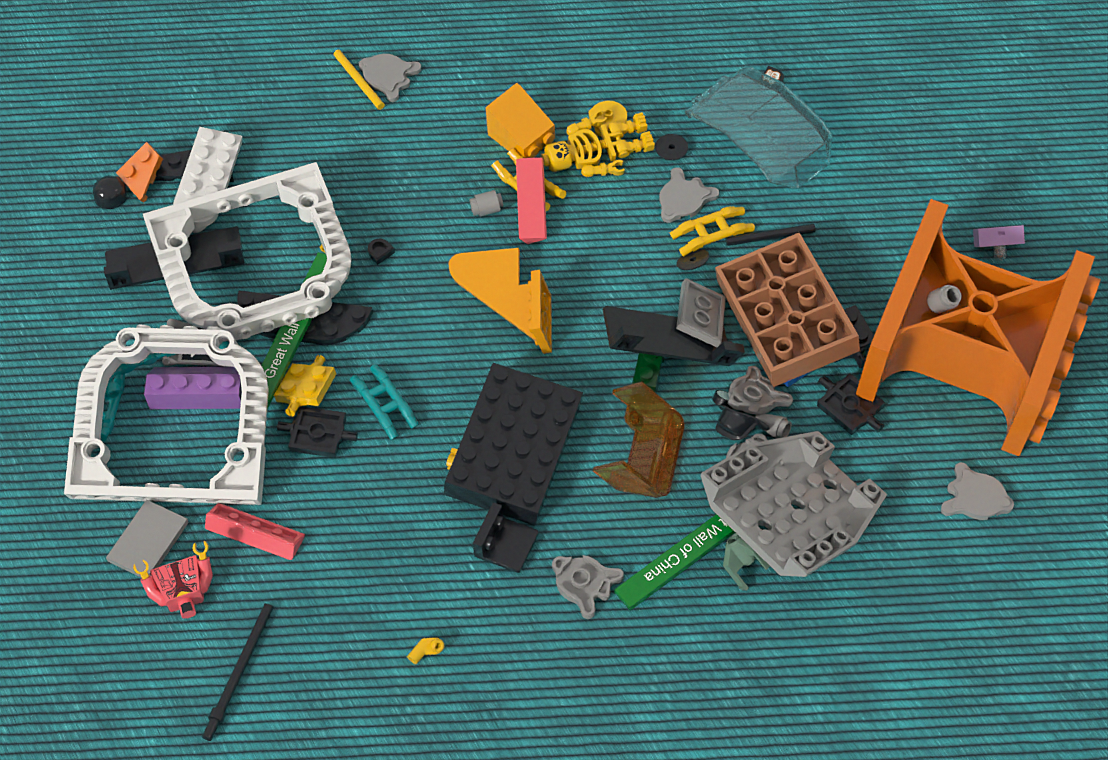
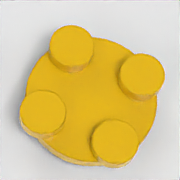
(612, 110)

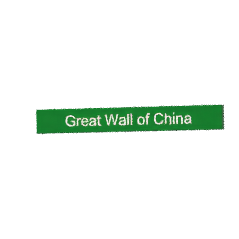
(288, 340)
(673, 562)

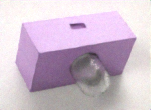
(998, 238)

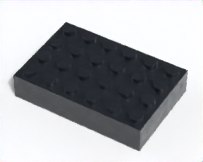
(513, 443)

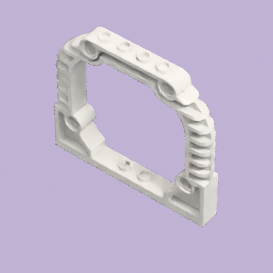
(298, 187)
(235, 484)

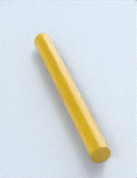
(359, 79)

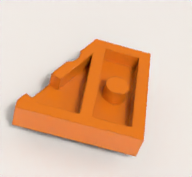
(141, 170)

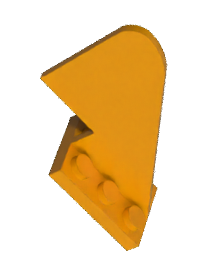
(495, 281)

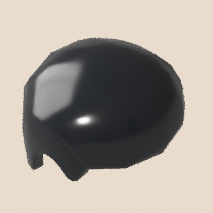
(109, 192)

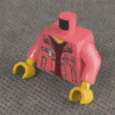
(179, 583)

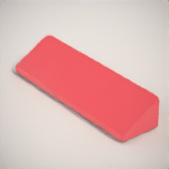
(531, 200)
(254, 531)

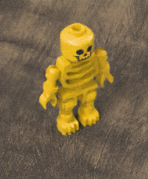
(560, 154)

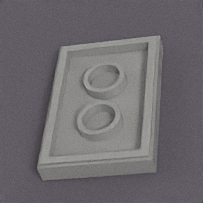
(701, 312)
(147, 538)

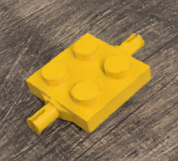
(305, 385)

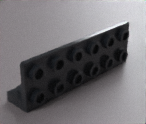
(140, 265)
(658, 336)

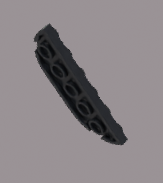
(326, 328)

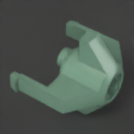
(739, 554)

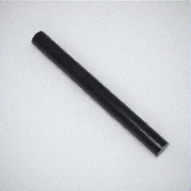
(771, 234)

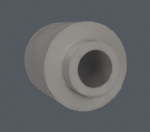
(486, 203)
(944, 298)

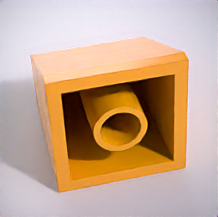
(519, 123)

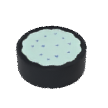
(721, 397)

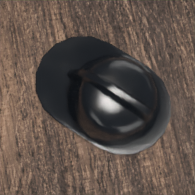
(736, 424)

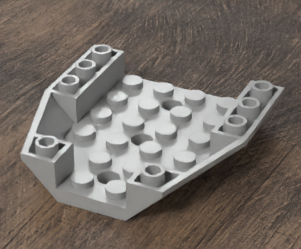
(770, 477)

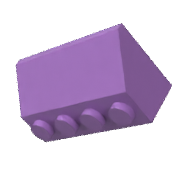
(193, 388)

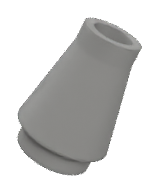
(778, 425)

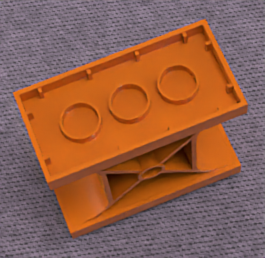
(1001, 341)

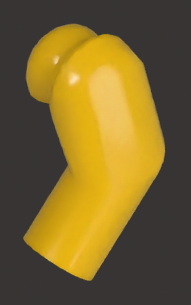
(425, 646)

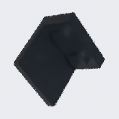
(503, 540)

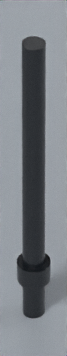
(218, 713)

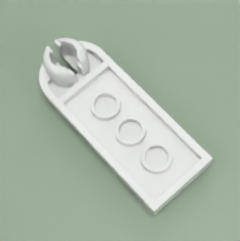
(208, 168)

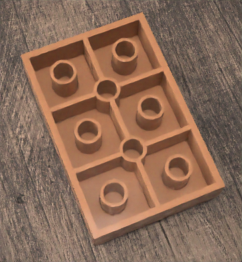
(787, 309)

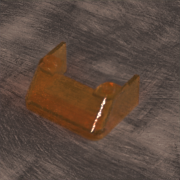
(653, 447)

